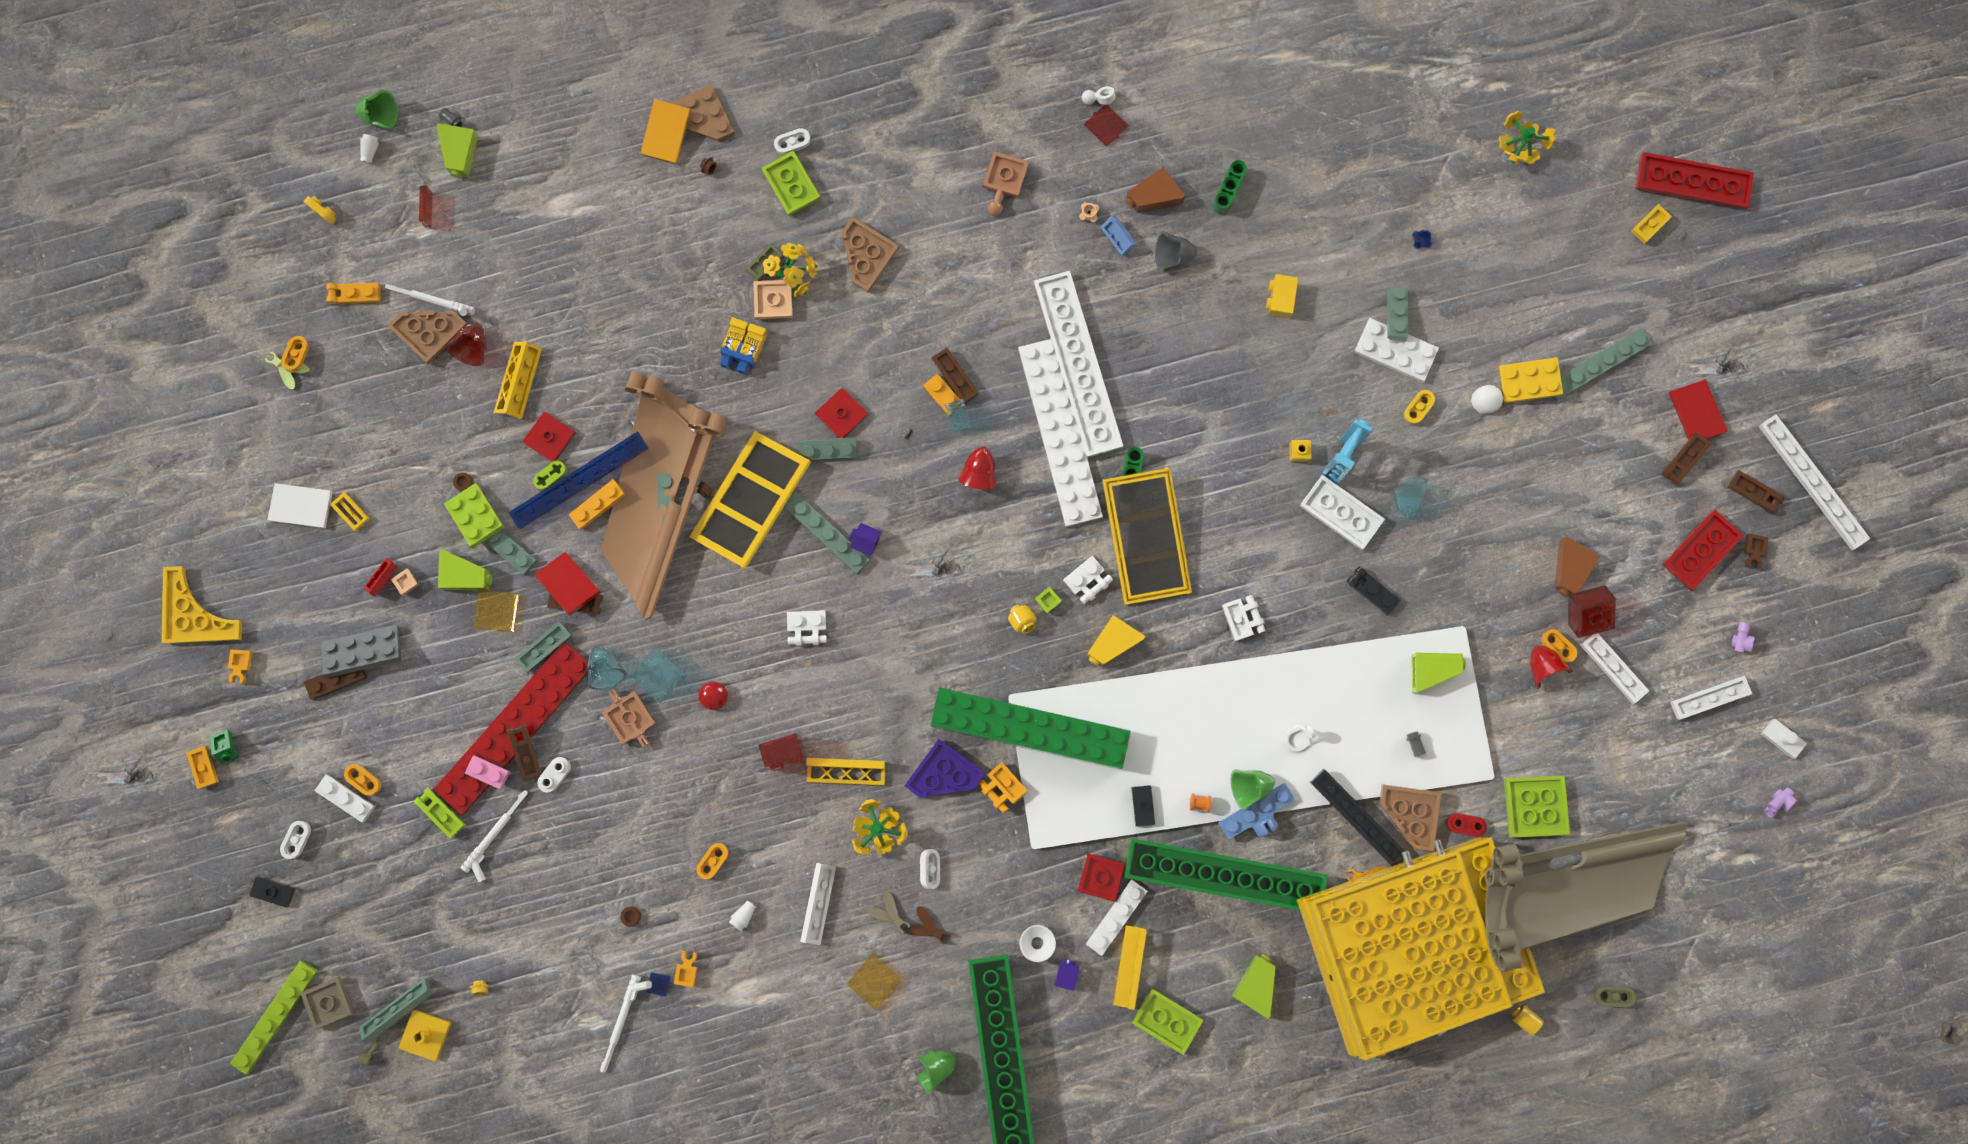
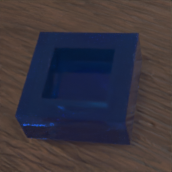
(660, 984)

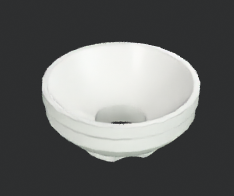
(1045, 951)

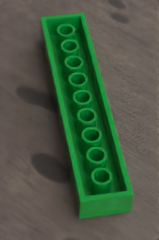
(1030, 728)
(1220, 874)
(1000, 1050)

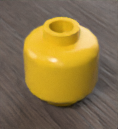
(1022, 619)

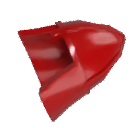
(979, 470)
(1545, 663)

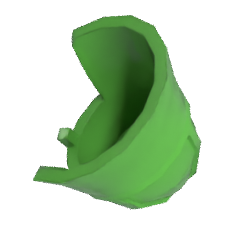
(378, 109)
(1250, 786)
(937, 1068)

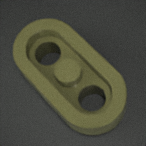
(1613, 996)

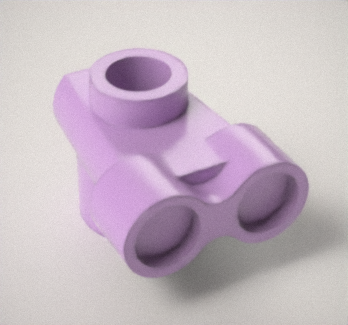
(1742, 641)
(1781, 799)

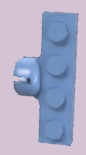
(1258, 814)

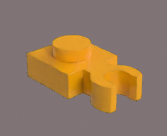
(239, 661)
(685, 972)

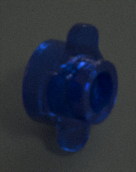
(1426, 235)

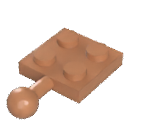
(1005, 177)

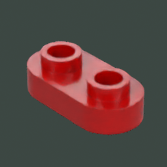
(1467, 824)

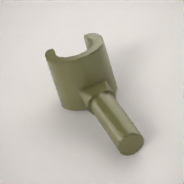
(366, 1059)

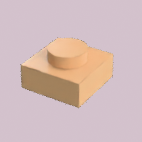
(405, 582)

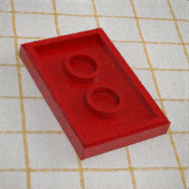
(1698, 410)
(567, 583)

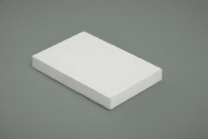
(300, 506)

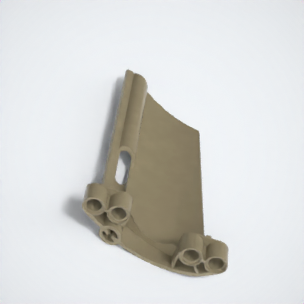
(1540, 904)

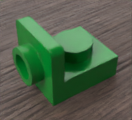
(222, 746)

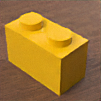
(1282, 297)

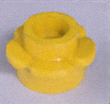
(479, 988)

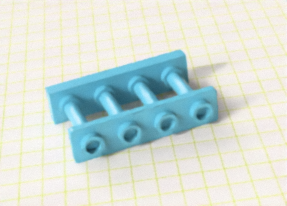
(1342, 462)

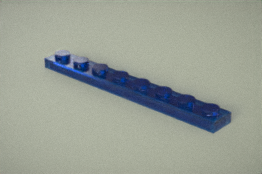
(578, 480)

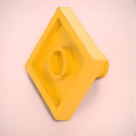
(425, 1035)

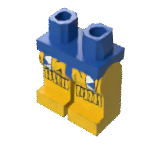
(742, 345)

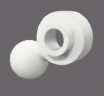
(1104, 96)

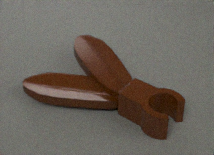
(928, 927)

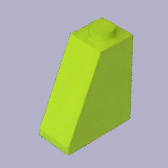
(458, 148)
(460, 574)
(1435, 668)
(1257, 986)

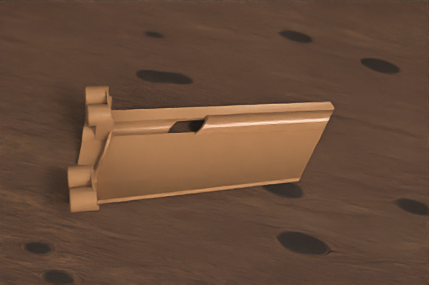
(678, 443)

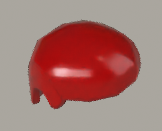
(712, 695)

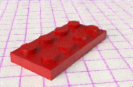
(1702, 550)

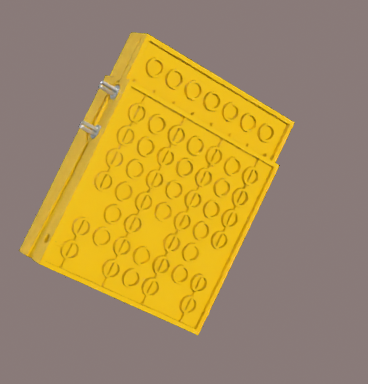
(1412, 950)

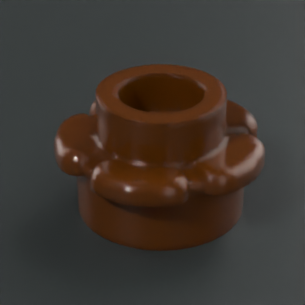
(708, 166)
(704, 489)

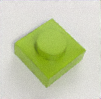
(1048, 600)

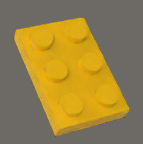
(1530, 380)

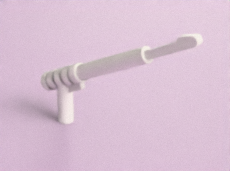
(452, 305)
(477, 855)
(631, 994)

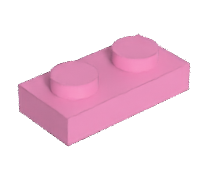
(487, 772)

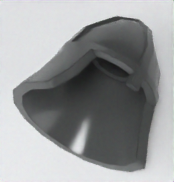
(1173, 251)

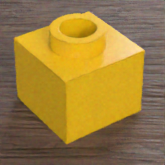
(1296, 455)

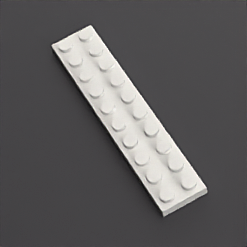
(1078, 364)
(1060, 434)

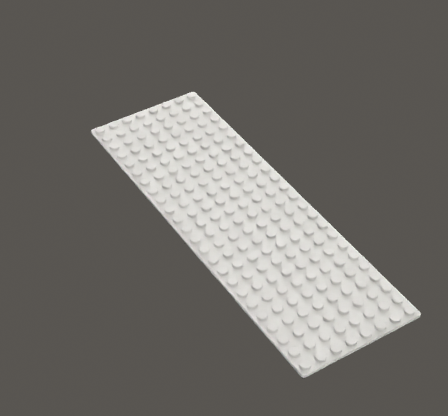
(1233, 715)

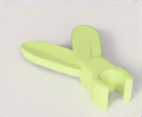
(286, 376)

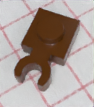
(1756, 547)

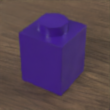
(864, 539)
(1067, 975)

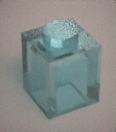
(958, 415)

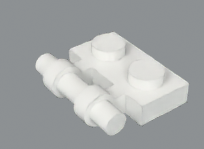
(1085, 574)
(1238, 620)
(806, 621)

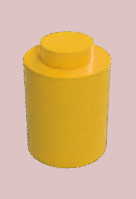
(1526, 1019)

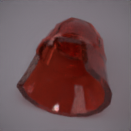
(469, 345)

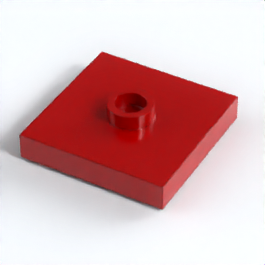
(841, 413)
(549, 437)
(1101, 877)

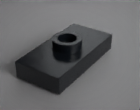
(1143, 805)
(272, 892)

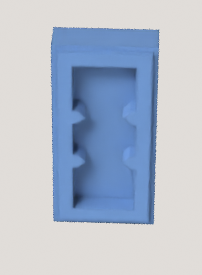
(1118, 235)

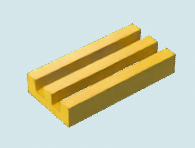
(360, 523)

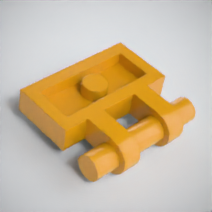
(1007, 783)

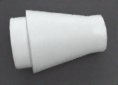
(368, 147)
(742, 916)

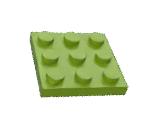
(1536, 806)

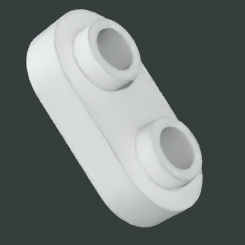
(791, 140)
(555, 776)
(295, 839)
(930, 869)

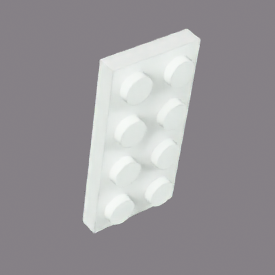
(1406, 357)
(1342, 512)

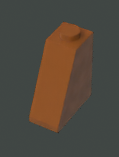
(1155, 193)
(1573, 566)

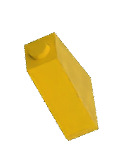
(1113, 641)

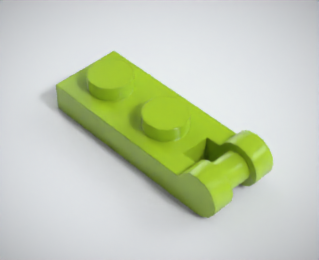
(440, 813)

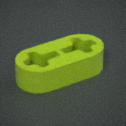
(546, 472)

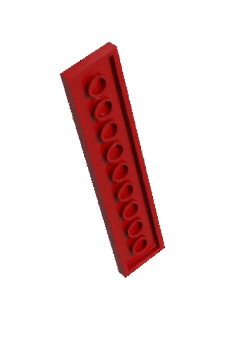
(530, 706)

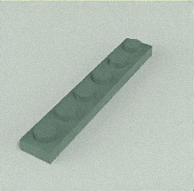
(1603, 362)
(825, 532)

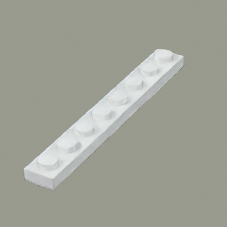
(1814, 482)

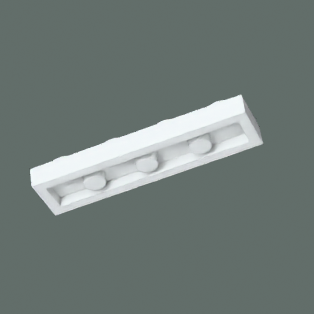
(1614, 668)
(1711, 697)
(818, 904)
(1116, 917)

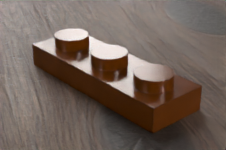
(955, 375)
(320, 686)

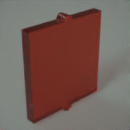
(1106, 125)

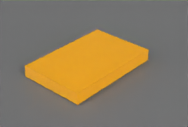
(665, 131)

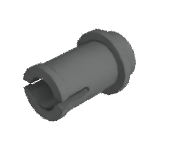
(450, 118)
(1416, 743)

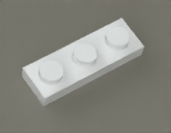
(345, 798)

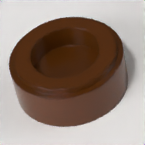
(462, 481)
(630, 916)

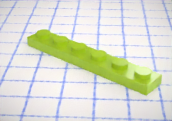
(273, 1017)

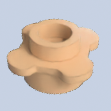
(1089, 207)

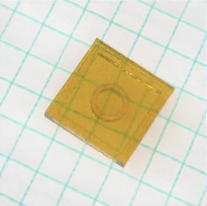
(495, 610)
(873, 981)

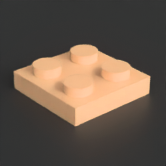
(772, 300)

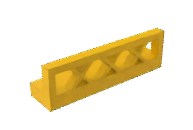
(519, 379)
(845, 763)
(1130, 967)

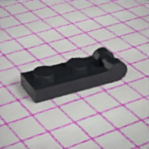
(1373, 591)

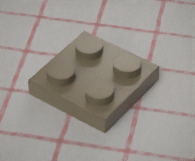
(327, 1003)

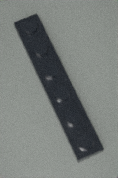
(1358, 817)

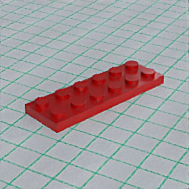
(1694, 180)

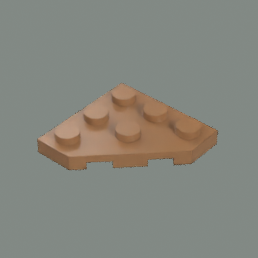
(706, 114)
(866, 253)
(427, 331)
(1413, 813)

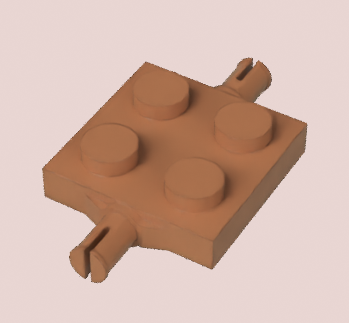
(628, 718)

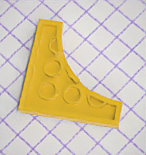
(185, 618)

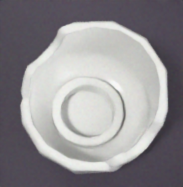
(1487, 399)

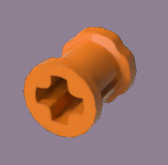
(1200, 803)

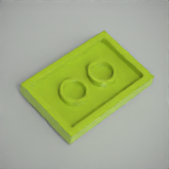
(791, 183)
(474, 515)
(1167, 1021)

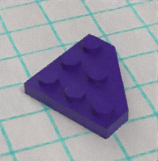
(944, 773)

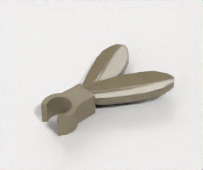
(890, 915)

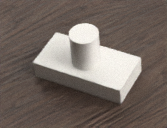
(1783, 738)

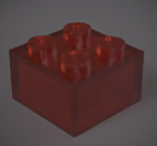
(1591, 611)
(782, 752)

